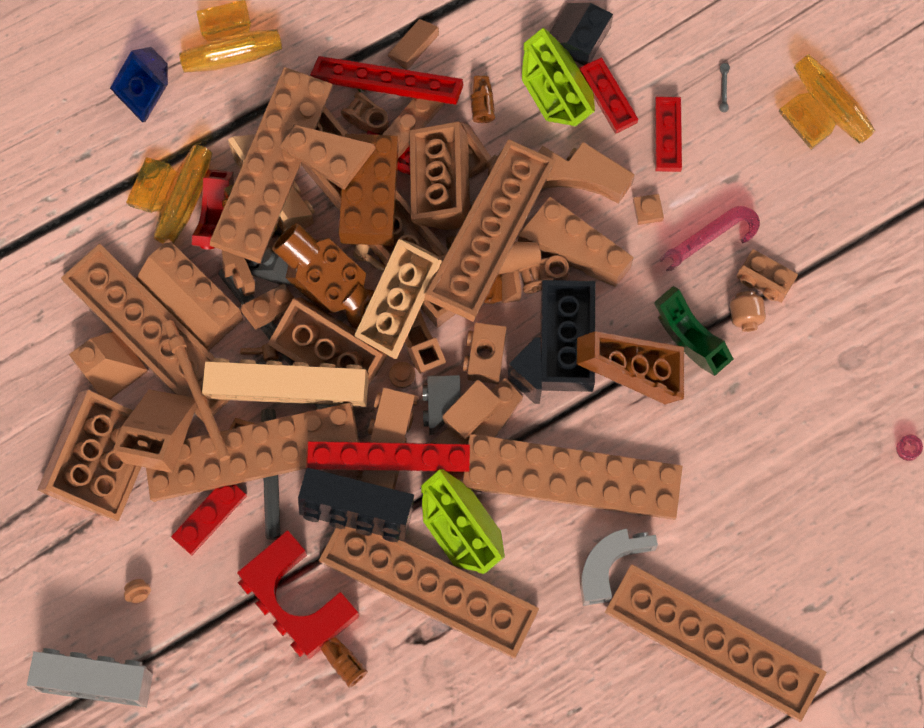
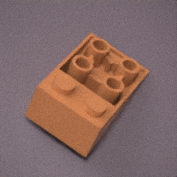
(155, 431)

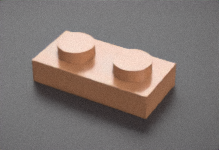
(267, 306)

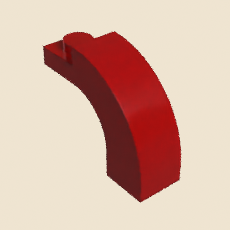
(212, 208)

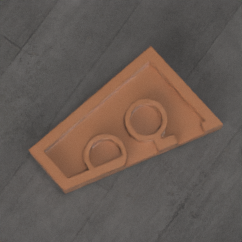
(327, 153)

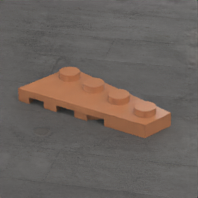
(492, 424)

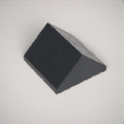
(526, 371)

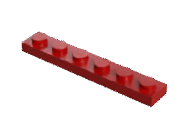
(388, 80)
(387, 456)

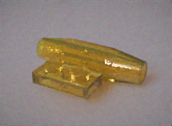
(228, 40)
(824, 106)
(170, 191)

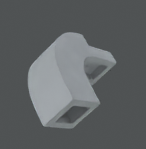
(595, 574)

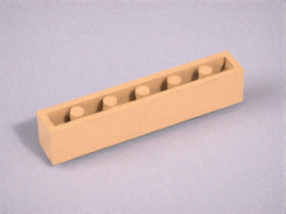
(285, 383)

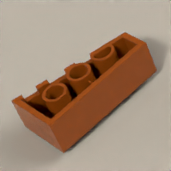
(635, 363)

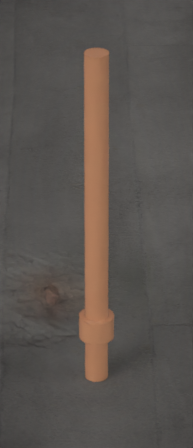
(178, 347)

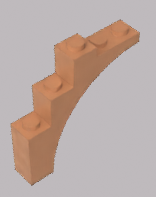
(584, 170)

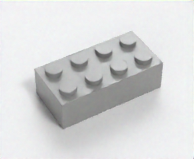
(90, 678)

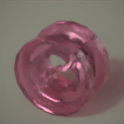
(912, 440)

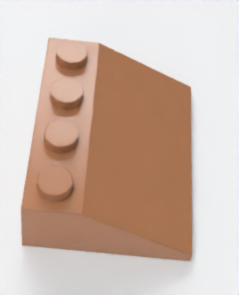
(83, 464)

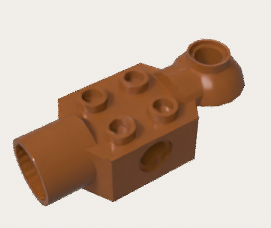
(324, 273)

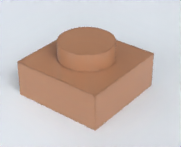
(648, 209)

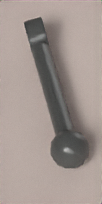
(724, 69)

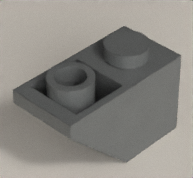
(271, 268)
(441, 395)

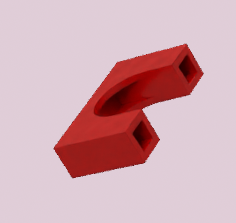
(262, 579)

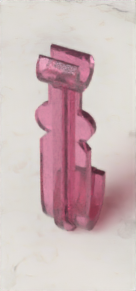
(711, 232)

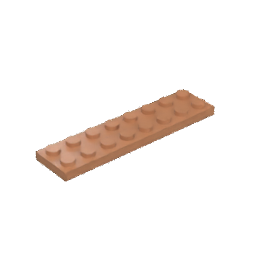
(267, 169)
(489, 230)
(137, 320)
(254, 452)
(573, 477)
(432, 588)
(716, 642)

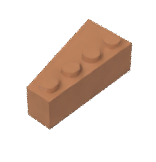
(582, 246)
(390, 426)

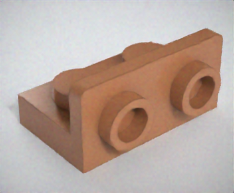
(766, 276)

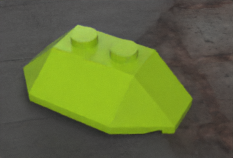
(555, 81)
(461, 523)

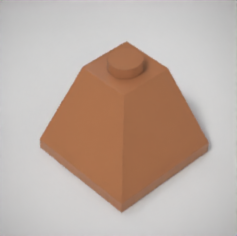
(108, 364)

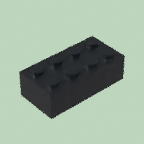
(565, 316)
(355, 505)

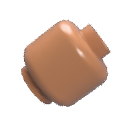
(747, 311)

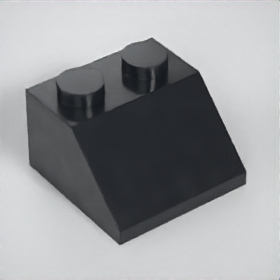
(582, 30)

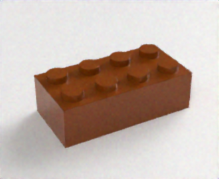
(370, 197)

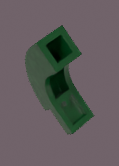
(686, 331)

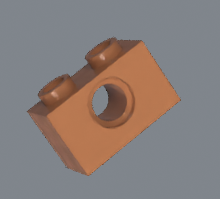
(485, 337)

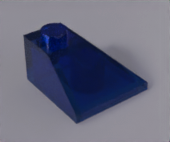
(141, 81)

